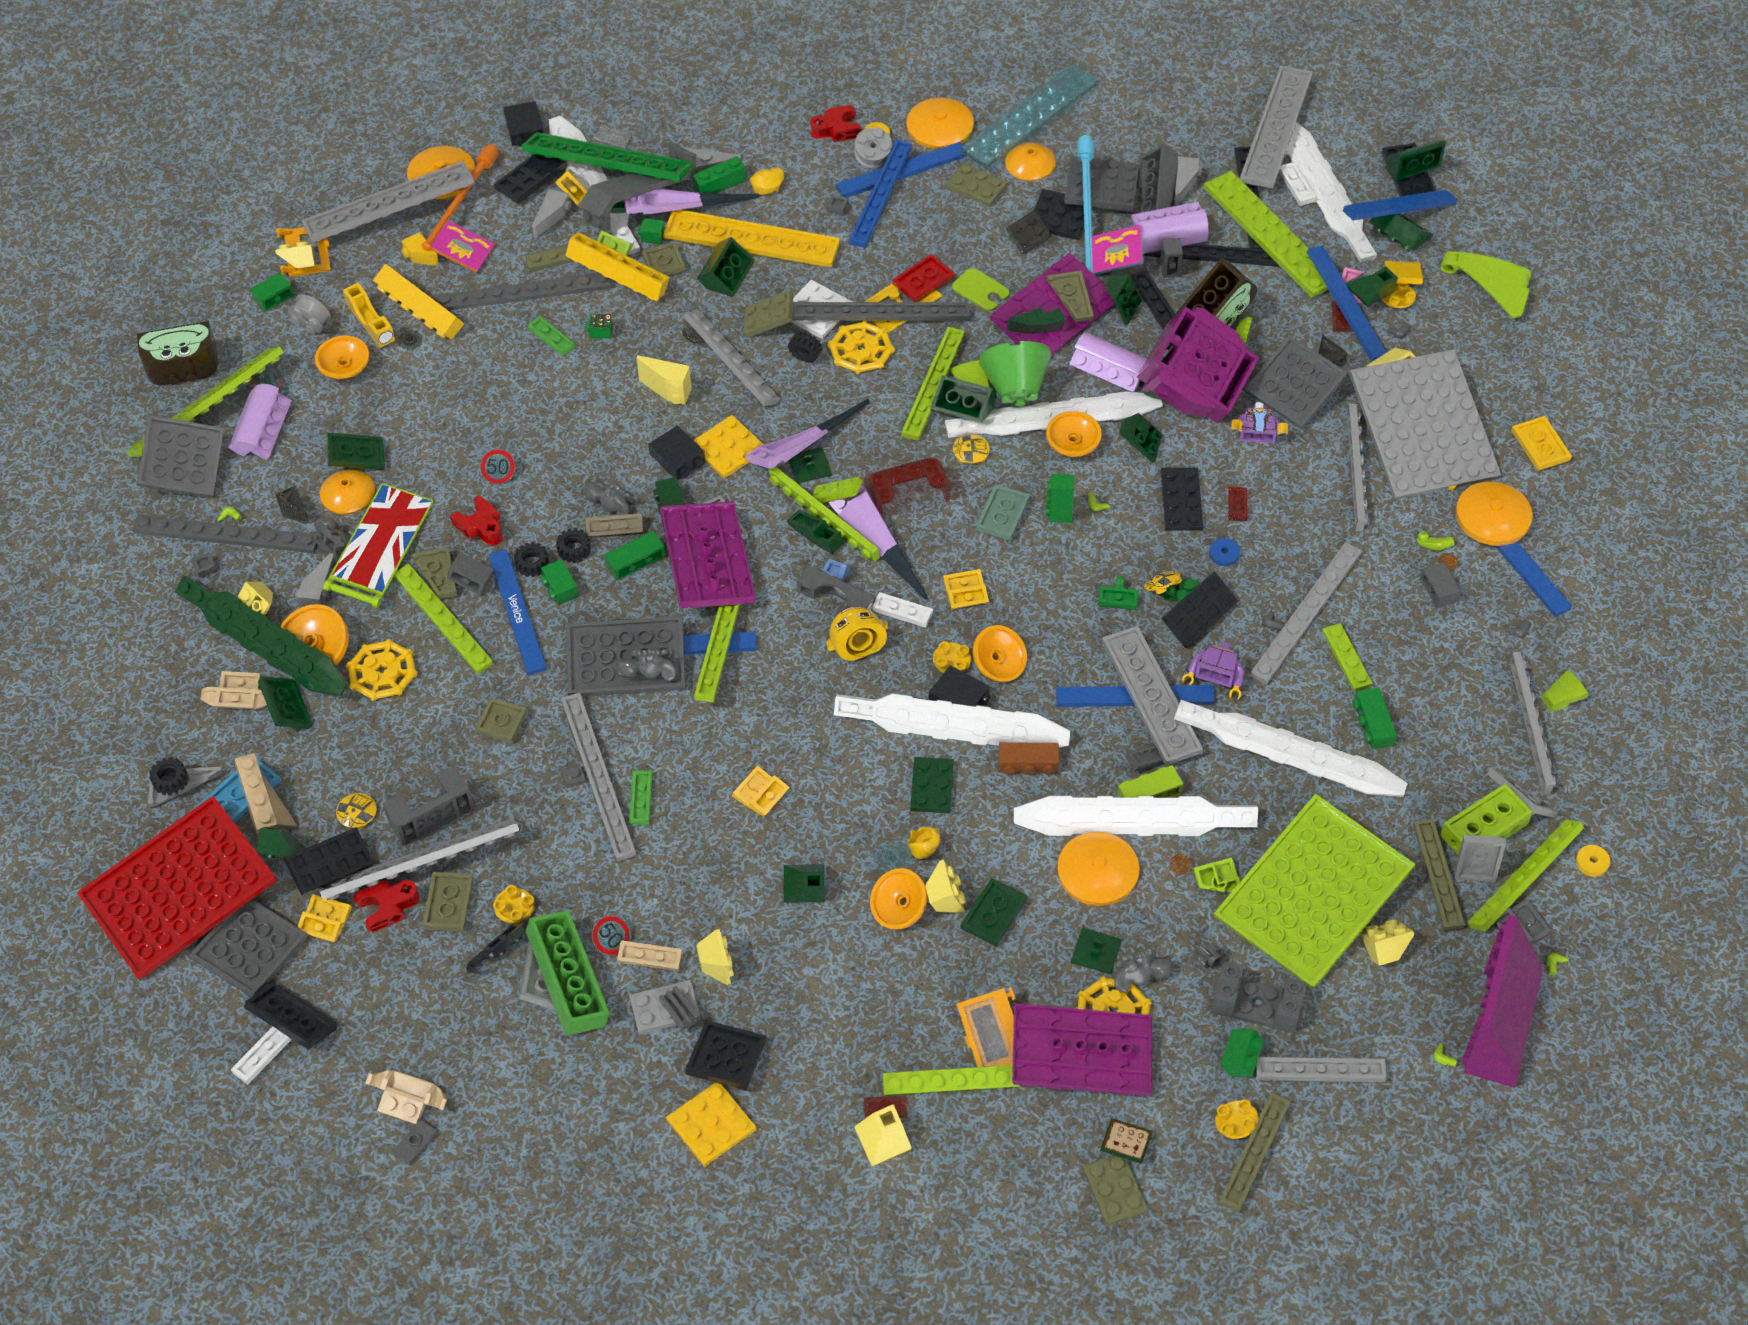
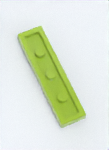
(1347, 657)

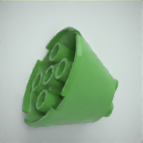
(1016, 370)

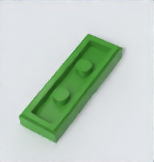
(551, 336)
(641, 797)

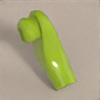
(1434, 543)

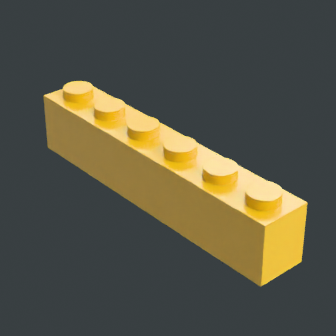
(617, 266)
(416, 300)

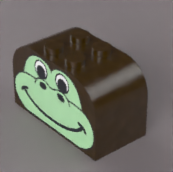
(1223, 293)
(178, 353)

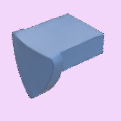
(837, 569)

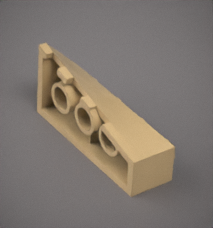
(262, 800)

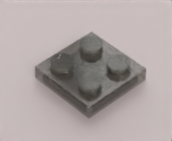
(1028, 232)

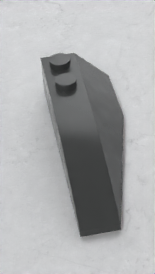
(1157, 178)

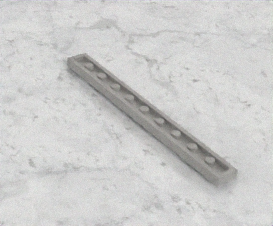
(1305, 613)
(598, 777)

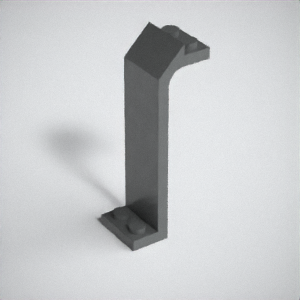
(603, 195)

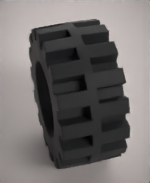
(805, 346)
(527, 551)
(573, 554)
(164, 767)

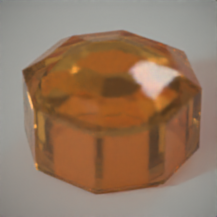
(1449, 560)
(1179, 864)

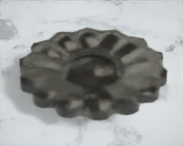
(692, 335)
(410, 340)

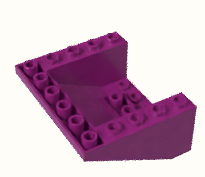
(1503, 1028)

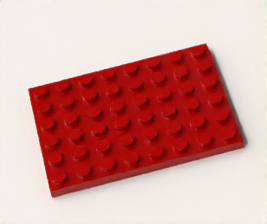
(176, 887)

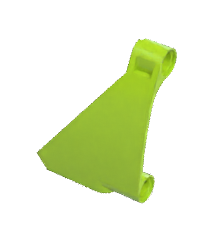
(1500, 278)

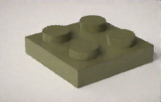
(664, 259)
(501, 720)

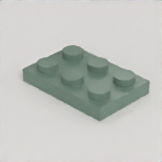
(1002, 512)

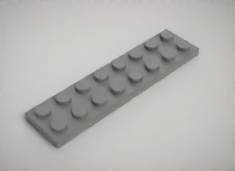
(1151, 695)

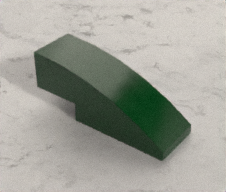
(1037, 321)
(816, 531)

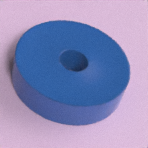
(1224, 559)

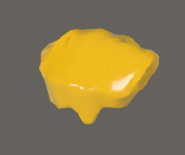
(767, 181)
(923, 842)

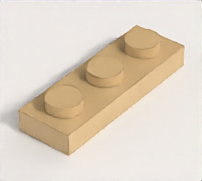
(649, 955)

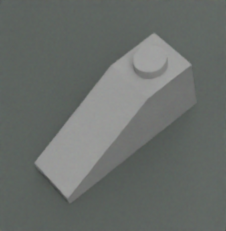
(1187, 174)
(551, 211)
(311, 587)

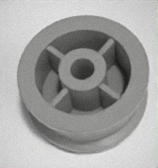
(872, 147)
(309, 313)

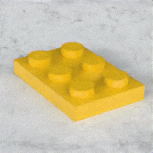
(1541, 443)

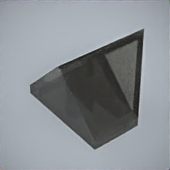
(1332, 352)
(291, 505)

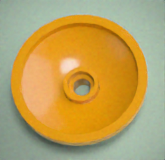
(1030, 161)
(340, 351)
(1076, 427)
(347, 491)
(1006, 647)
(889, 895)

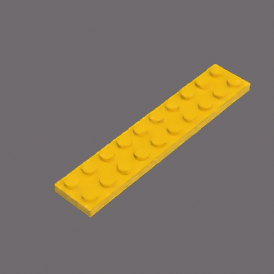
(753, 237)

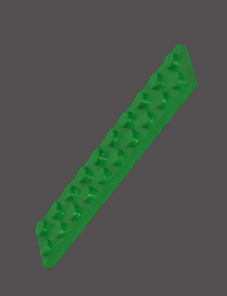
(607, 156)

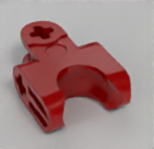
(834, 124)
(481, 523)
(391, 902)

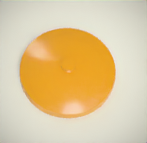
(939, 123)
(436, 159)
(1493, 513)
(320, 628)
(1098, 868)

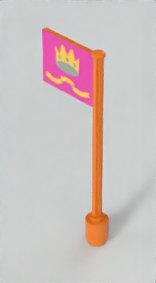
(454, 241)

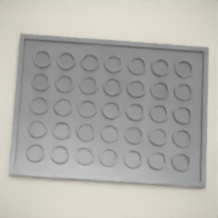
(1424, 424)

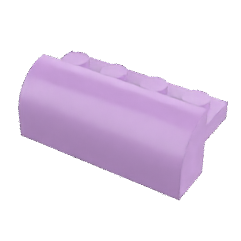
(1181, 221)
(1108, 361)
(260, 421)

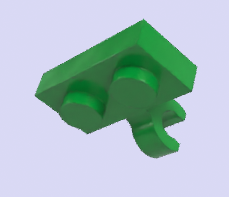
(1184, 588)
(1119, 596)

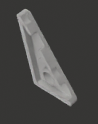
(707, 159)
(196, 777)
(1527, 797)
(533, 985)

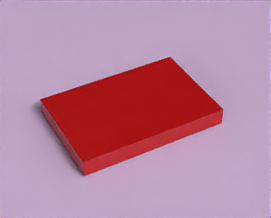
(923, 278)

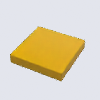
(1406, 271)

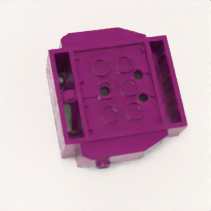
(1190, 381)

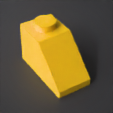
(573, 185)
(413, 250)

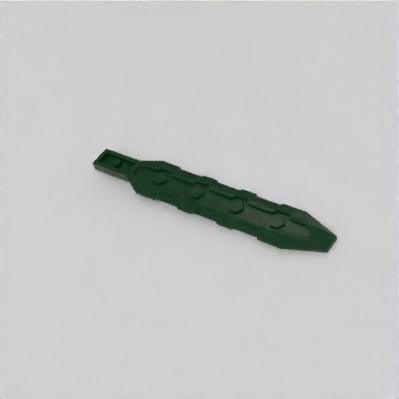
(258, 634)

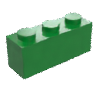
(720, 176)
(1060, 498)
(634, 555)
(1374, 718)

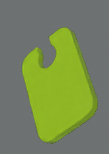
(977, 287)

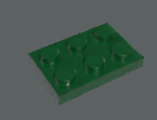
(355, 451)
(285, 702)
(932, 785)
(993, 912)

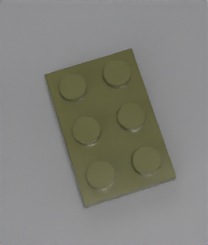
(976, 184)
(768, 314)
(448, 901)
(1114, 1189)

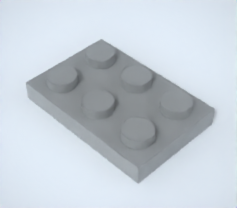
(1479, 858)
(652, 1015)

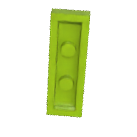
(837, 490)

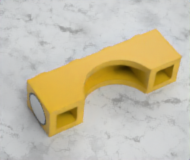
(360, 305)

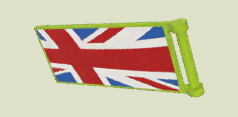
(379, 544)

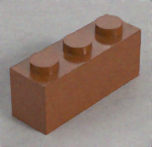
(1028, 758)

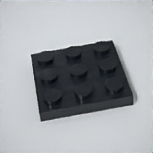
(1059, 217)
(725, 1055)

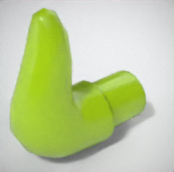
(1094, 505)
(231, 512)
(1552, 960)
(1443, 1059)

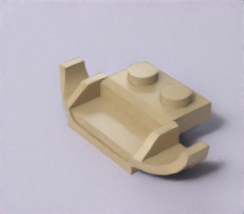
(235, 691)
(406, 1095)

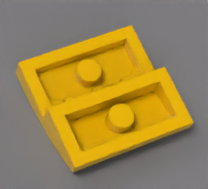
(965, 589)
(760, 791)
(324, 918)

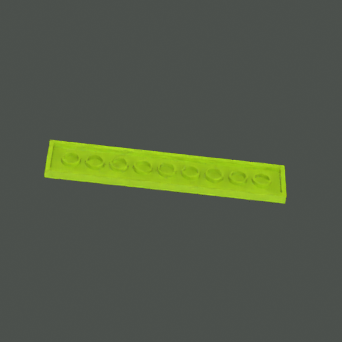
(1266, 230)
(216, 394)

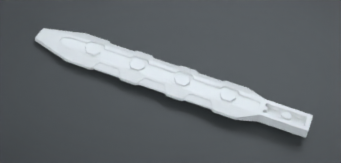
(592, 175)
(1328, 192)
(1034, 417)
(952, 721)
(1293, 750)
(1131, 815)

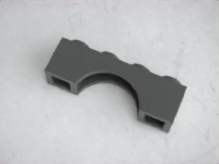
(817, 583)

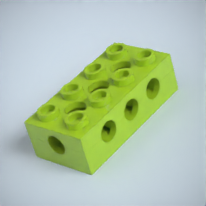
(1494, 815)

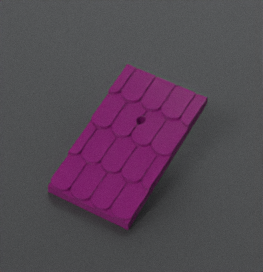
(1041, 294)
(707, 555)
(1082, 1050)

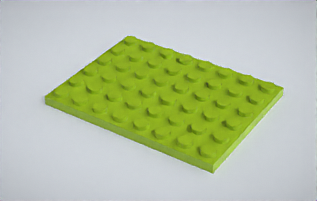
(1314, 891)

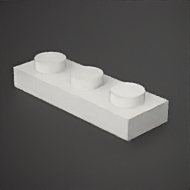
(1297, 184)
(902, 609)
(260, 1055)

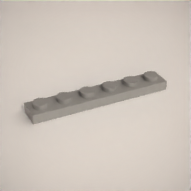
(1321, 1069)

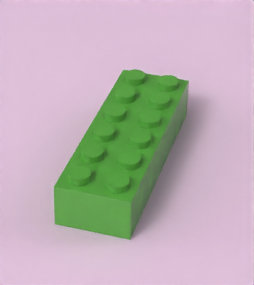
(567, 973)

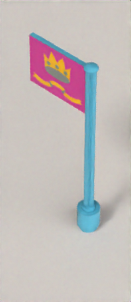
(1112, 249)

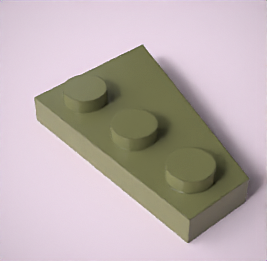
(1073, 294)
(435, 568)

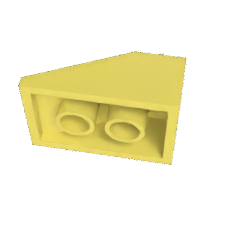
(665, 378)

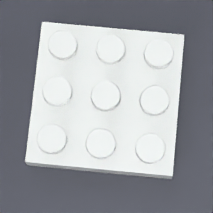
(817, 293)

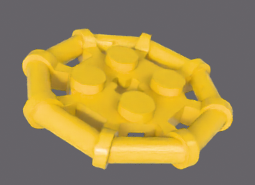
(861, 338)
(381, 660)
(1113, 998)

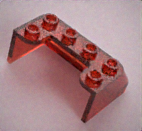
(880, 482)

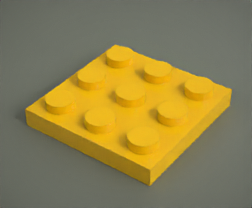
(727, 446)
(711, 1123)

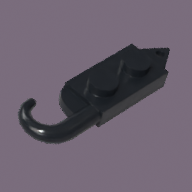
(498, 945)

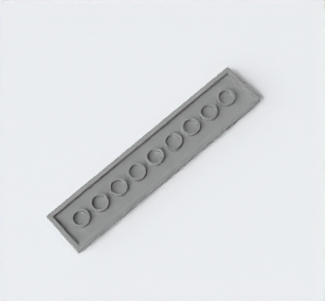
(1276, 127)
(387, 201)
(424, 856)

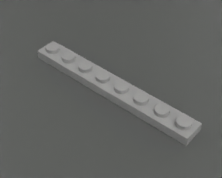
(731, 358)
(1357, 473)
(1534, 730)

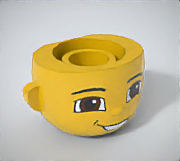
(856, 633)

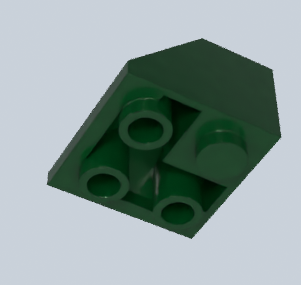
(1373, 285)
(1123, 295)
(1141, 435)
(277, 842)
(804, 883)

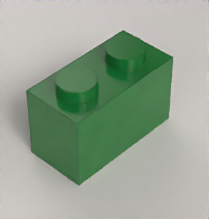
(272, 292)
(559, 582)
(1242, 1052)

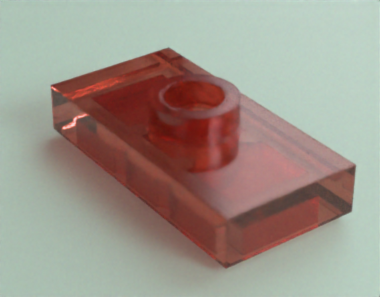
(1339, 322)
(1237, 504)
(874, 1104)

